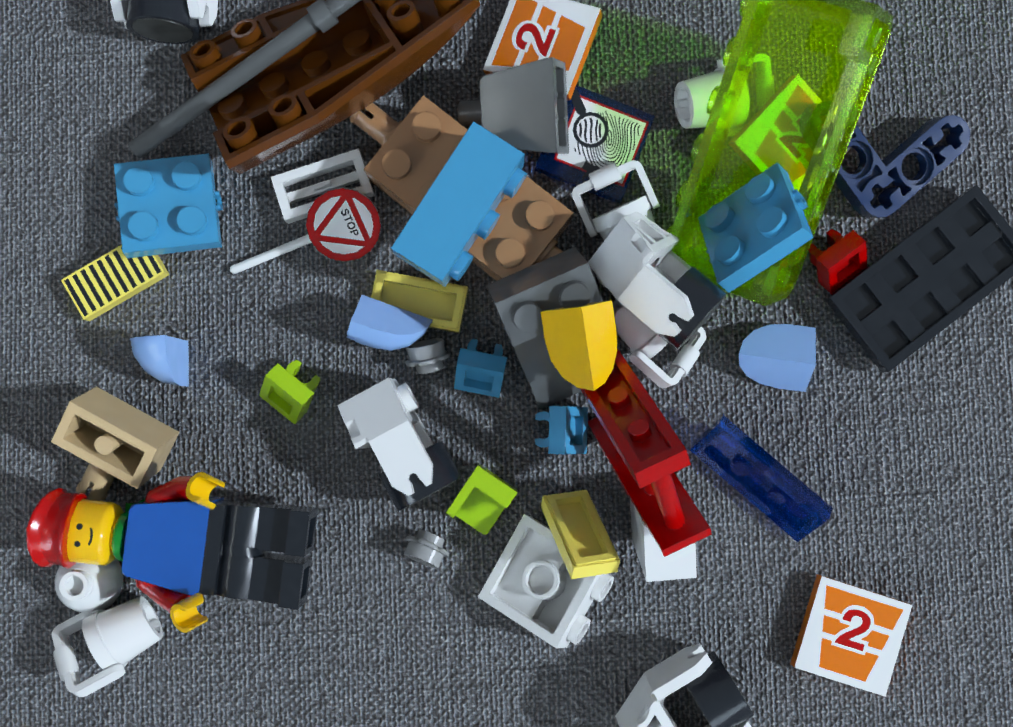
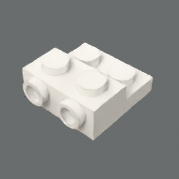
(536, 589)

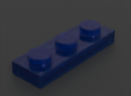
(761, 479)

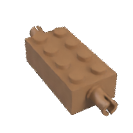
(414, 156)

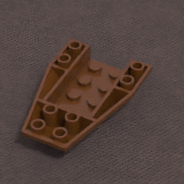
(323, 76)

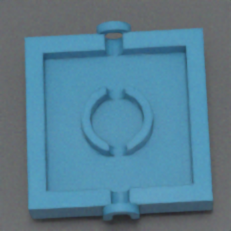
(167, 205)
(755, 227)

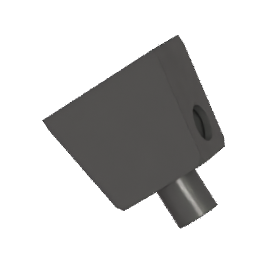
(523, 106)

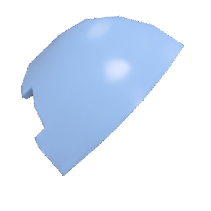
(385, 325)
(780, 356)
(163, 358)

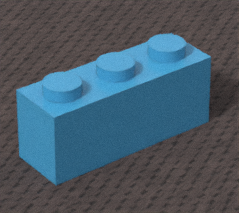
(461, 205)

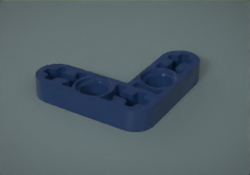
(879, 173)

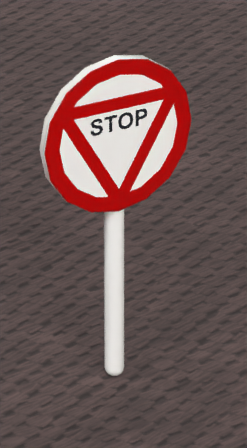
(338, 224)

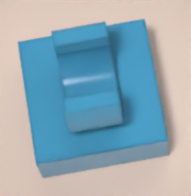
(480, 371)
(566, 430)

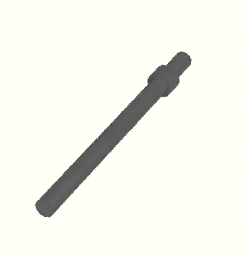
(321, 16)

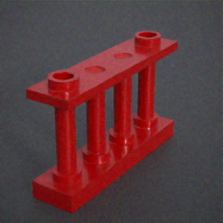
(644, 457)

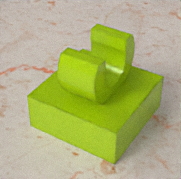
(288, 393)

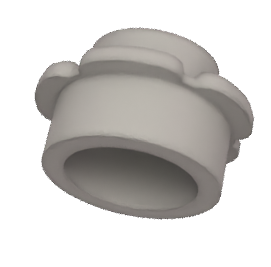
(427, 355)
(426, 549)

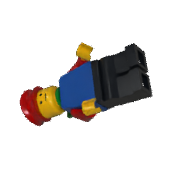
(182, 544)

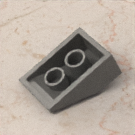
(520, 298)

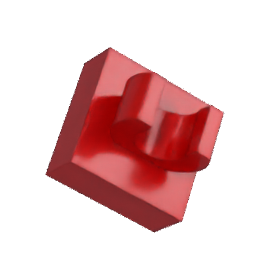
(840, 261)

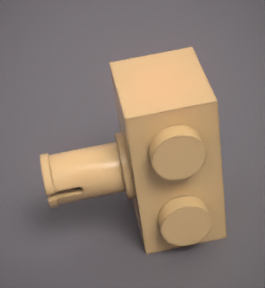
(113, 440)

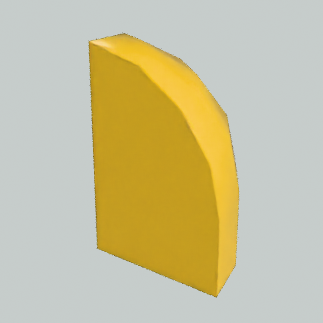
(582, 342)

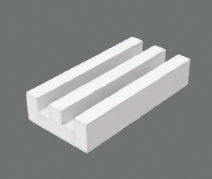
(314, 170)

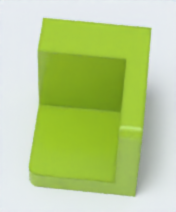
(482, 500)

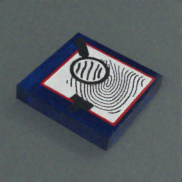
(599, 134)

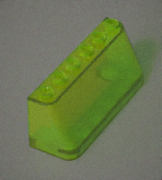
(788, 99)

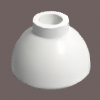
(89, 585)

